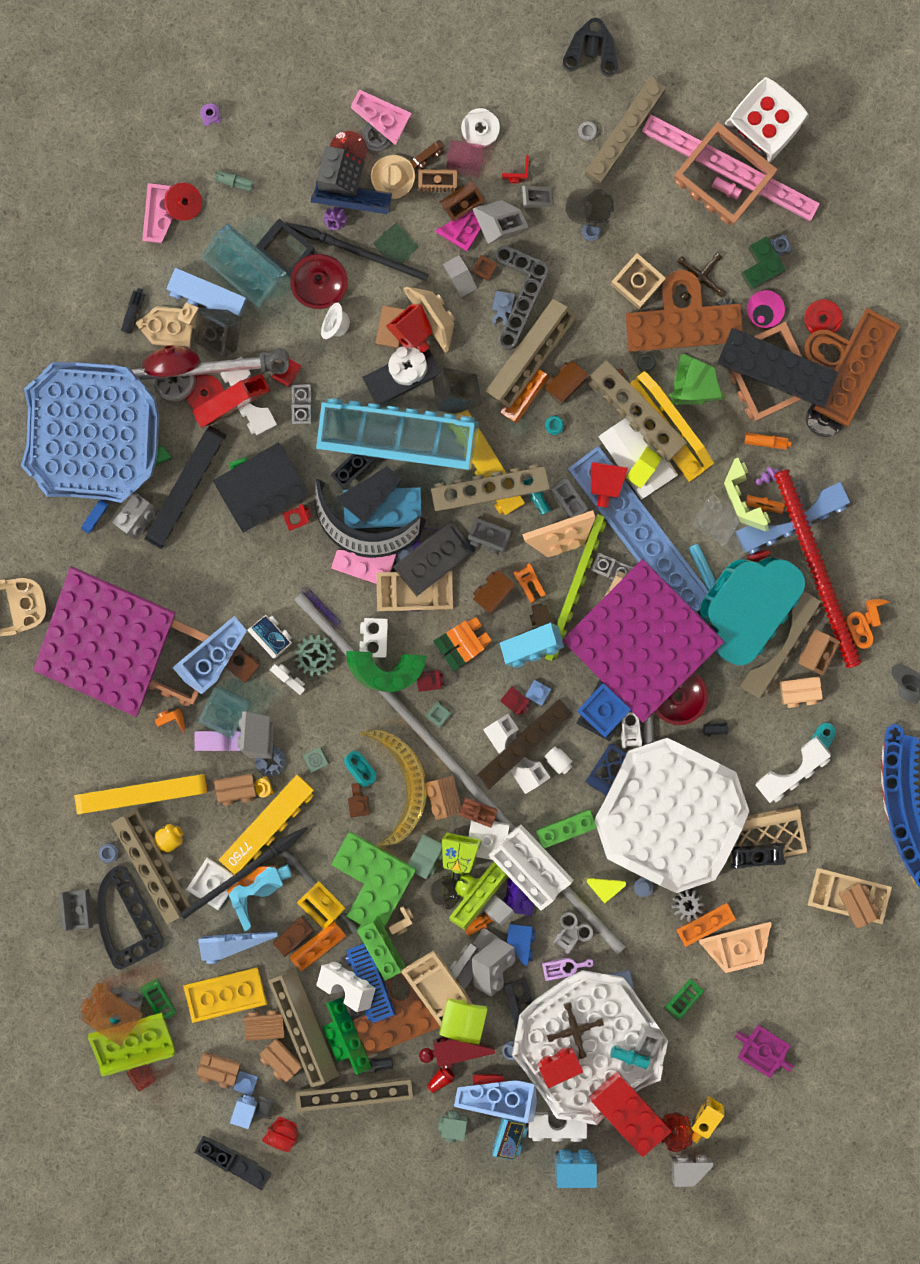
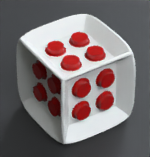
(767, 119)

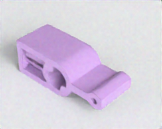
(215, 741)
(560, 963)

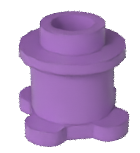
(207, 120)

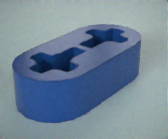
(95, 516)

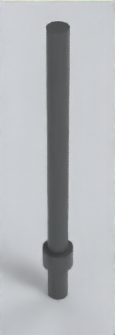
(292, 860)

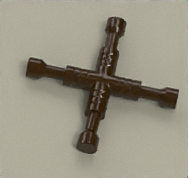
(702, 275)
(575, 1030)

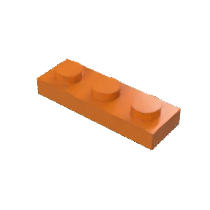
(526, 397)
(705, 924)
(317, 946)

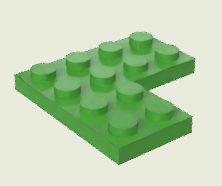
(380, 872)

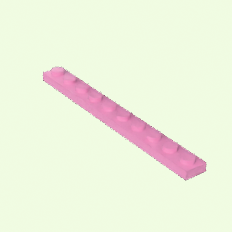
(730, 167)

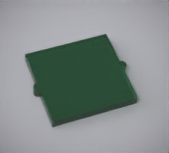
(395, 244)

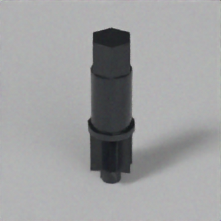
(132, 311)

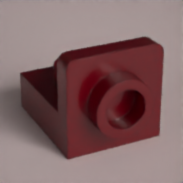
(430, 681)
(515, 701)

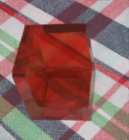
(141, 1077)

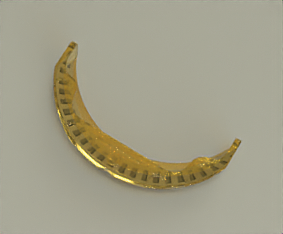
(415, 785)

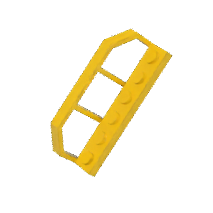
(684, 458)

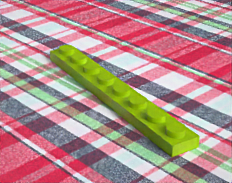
(579, 578)

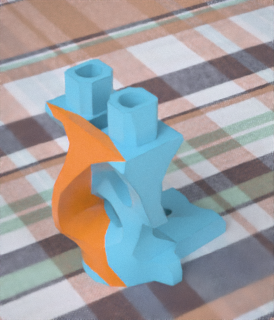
(260, 882)

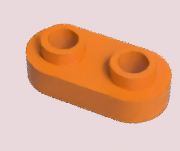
(859, 630)

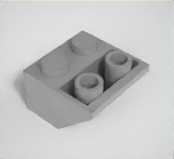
(500, 220)
(256, 735)
(687, 1173)

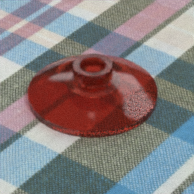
(353, 141)

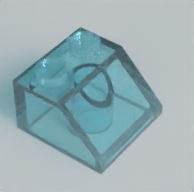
(224, 711)

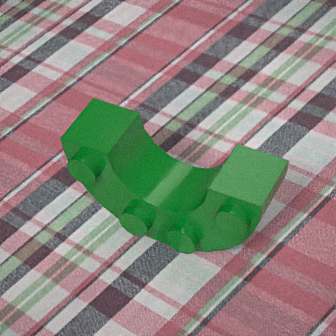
(397, 679)

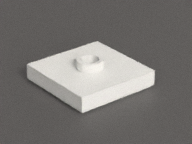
(490, 836)

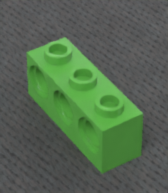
(566, 828)
(381, 948)

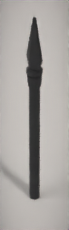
(315, 234)
(282, 845)

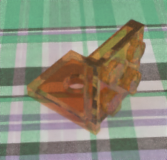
(101, 1006)

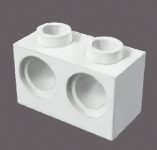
(380, 637)

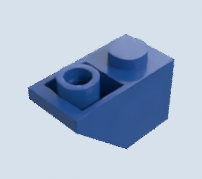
(520, 937)

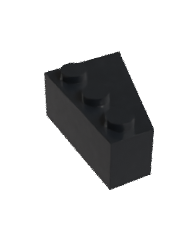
(370, 494)

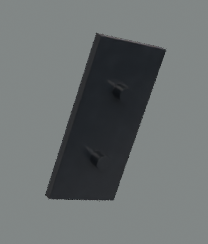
(385, 388)

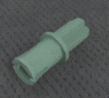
(234, 181)

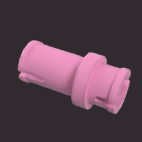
(727, 188)

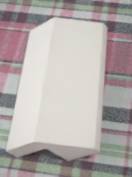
(626, 447)
(530, 867)

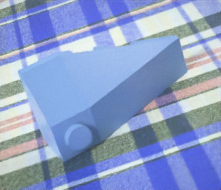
(206, 662)
(221, 946)
(507, 1099)

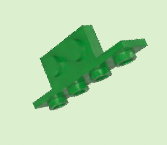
(344, 1037)

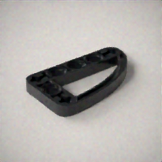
(137, 918)

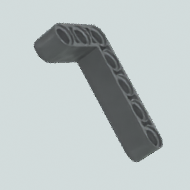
(524, 295)

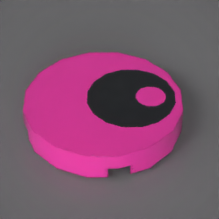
(765, 309)

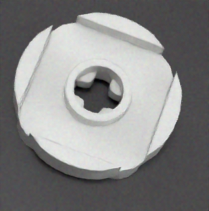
(487, 119)
(411, 375)

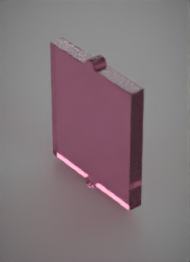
(465, 157)

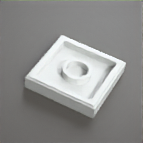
(208, 878)

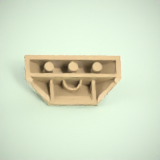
(439, 319)

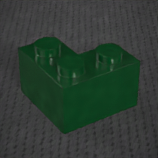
(767, 265)

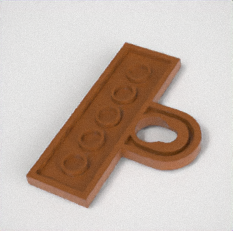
(681, 326)
(857, 362)
(411, 1021)

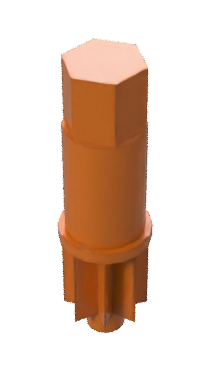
(767, 441)

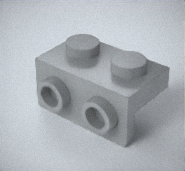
(135, 516)

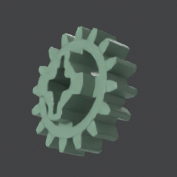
(316, 646)

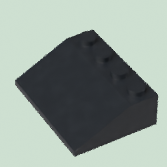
(260, 487)

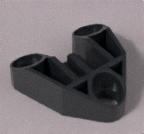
(608, 49)

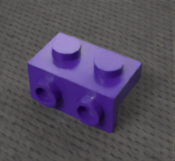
(517, 900)

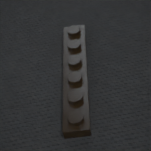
(523, 744)

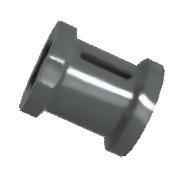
(265, 1107)

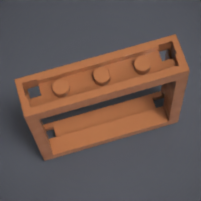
(743, 149)
(743, 393)
(168, 691)

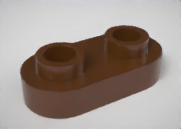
(421, 160)

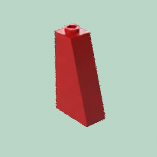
(231, 400)

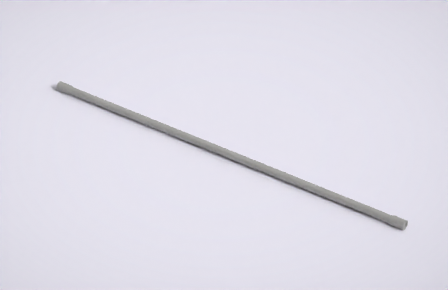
(308, 607)

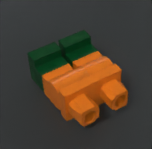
(468, 643)

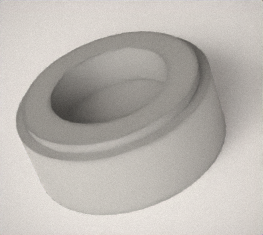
(587, 131)

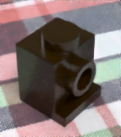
(540, 615)

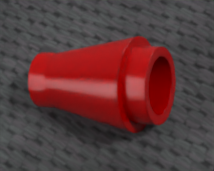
(441, 1079)

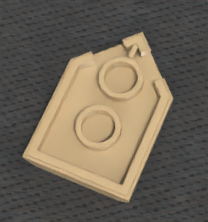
(164, 328)

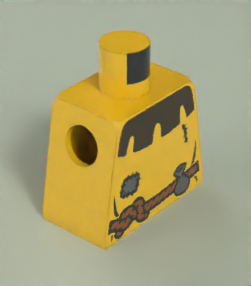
(710, 1114)

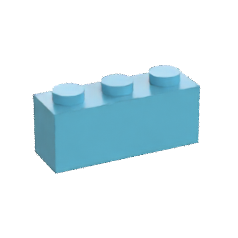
(532, 645)

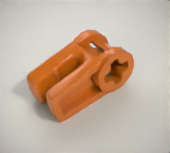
(531, 577)

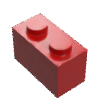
(559, 1067)

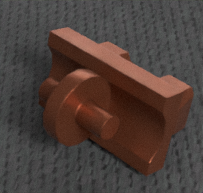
(478, 812)

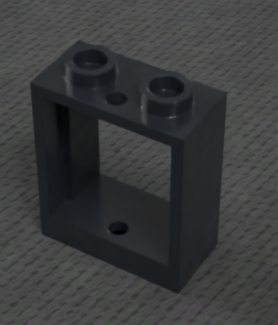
(273, 232)

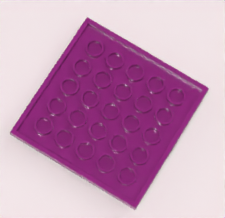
(643, 640)
(104, 641)

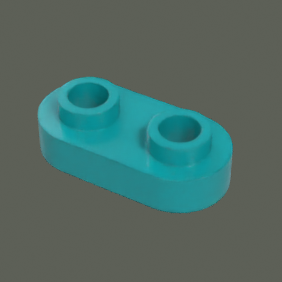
(826, 740)
(360, 768)

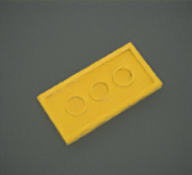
(225, 994)

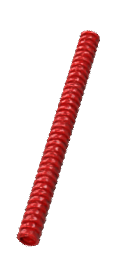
(817, 568)

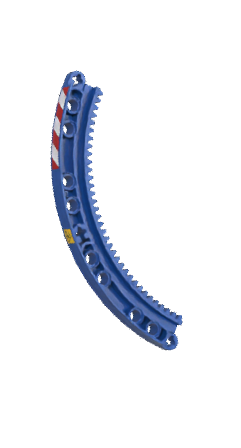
(900, 800)

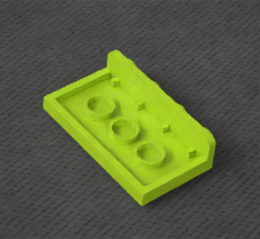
(145, 1044)

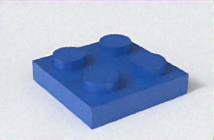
(604, 710)

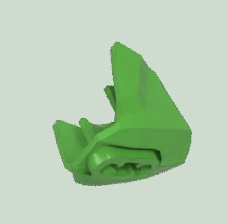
(695, 383)

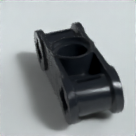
(771, 855)

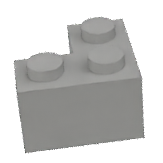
(490, 964)

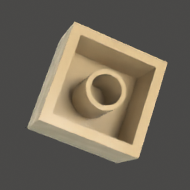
(638, 281)

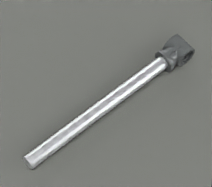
(265, 362)

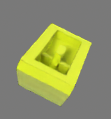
(643, 467)
(606, 888)

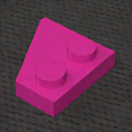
(462, 231)

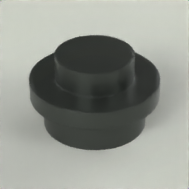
(646, 362)

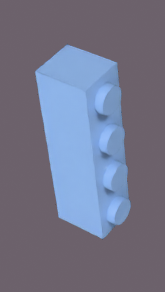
(204, 293)

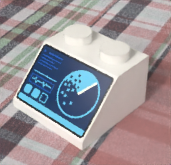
(270, 636)

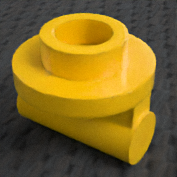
(263, 787)

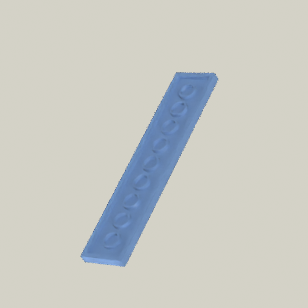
(642, 533)

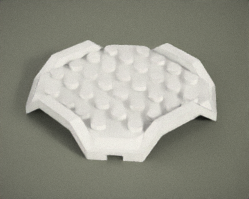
(672, 815)
(592, 998)

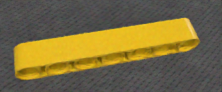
(140, 794)

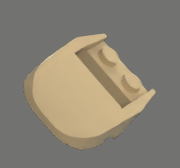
(25, 603)

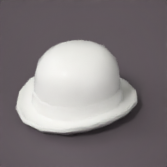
(335, 322)

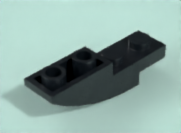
(352, 468)
(233, 1162)

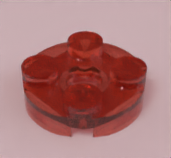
(684, 1132)

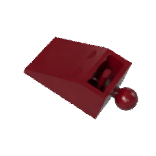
(453, 1051)

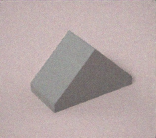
(536, 197)
(460, 276)
(648, 1041)

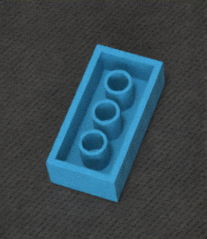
(395, 512)
(575, 1169)

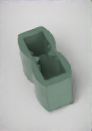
(425, 856)

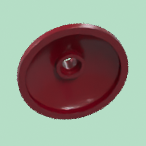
(318, 292)
(170, 361)
(689, 707)

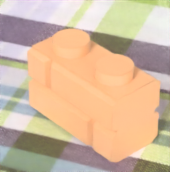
(801, 690)

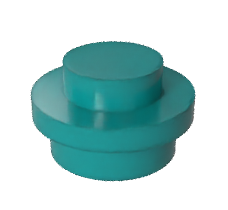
(554, 425)

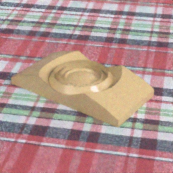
(395, 594)
(828, 885)
(434, 984)

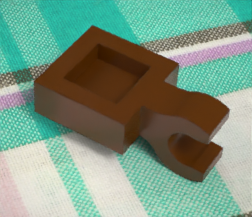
(358, 804)

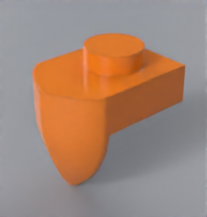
(872, 614)
(165, 717)

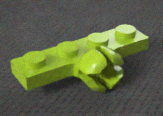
(476, 894)

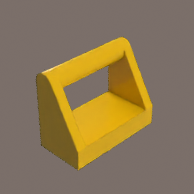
(324, 902)

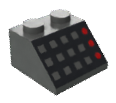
(340, 172)

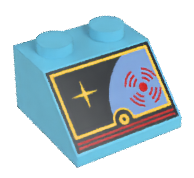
(508, 1139)

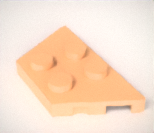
(561, 535)
(738, 947)

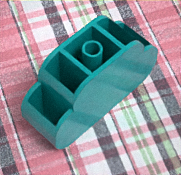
(750, 605)

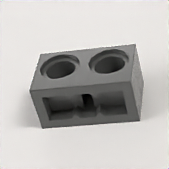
(568, 498)

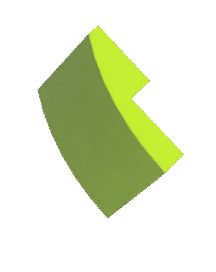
(463, 1021)

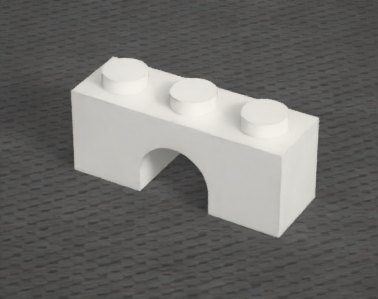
(335, 978)
(542, 1129)

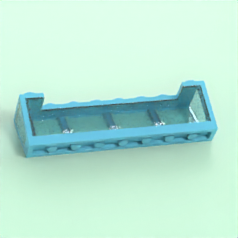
(397, 433)

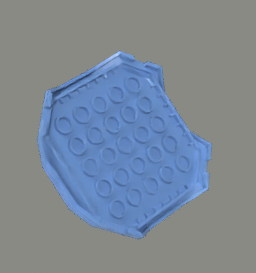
(90, 431)

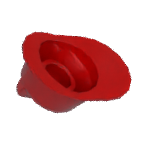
(282, 1134)

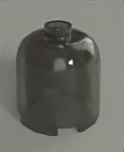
(589, 207)

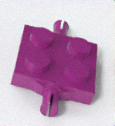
(764, 1051)

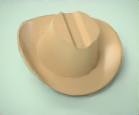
(393, 175)

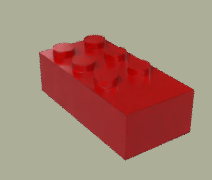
(630, 1114)

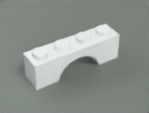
(259, 418)
(527, 772)
(774, 784)

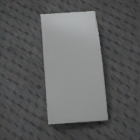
(301, 403)
(609, 567)
(498, 910)

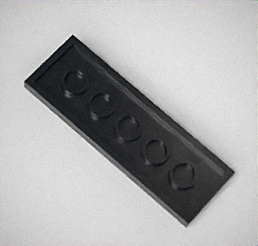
(777, 368)

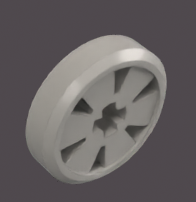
(175, 391)

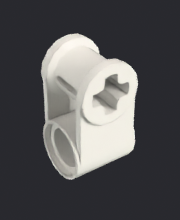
(631, 732)

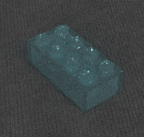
(243, 265)

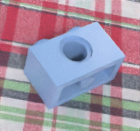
(244, 1111)

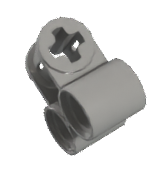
(570, 933)

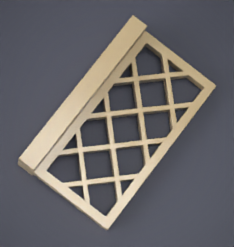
(775, 818)

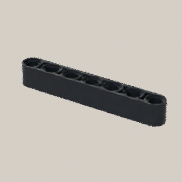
(184, 486)

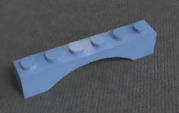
(828, 500)

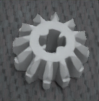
(689, 912)

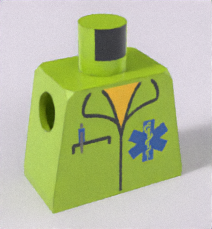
(459, 854)

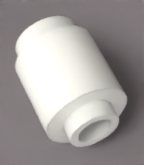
(558, 760)

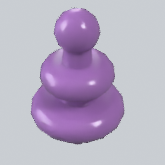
(766, 476)

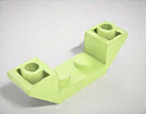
(754, 518)

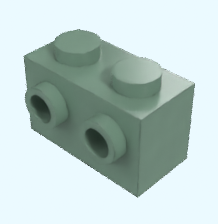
(452, 1126)

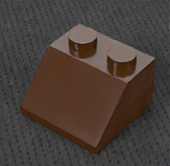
(566, 382)
(494, 592)

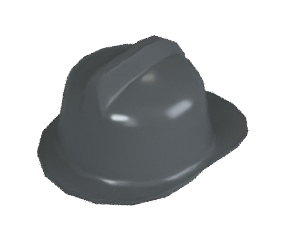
(908, 682)

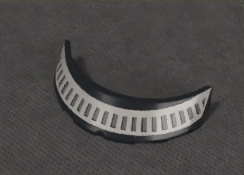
(362, 543)

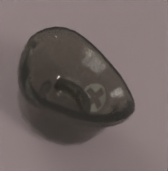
(437, 892)

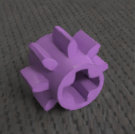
(335, 218)

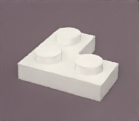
(283, 673)

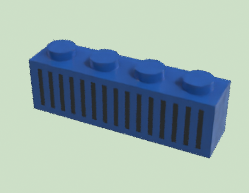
(366, 969)

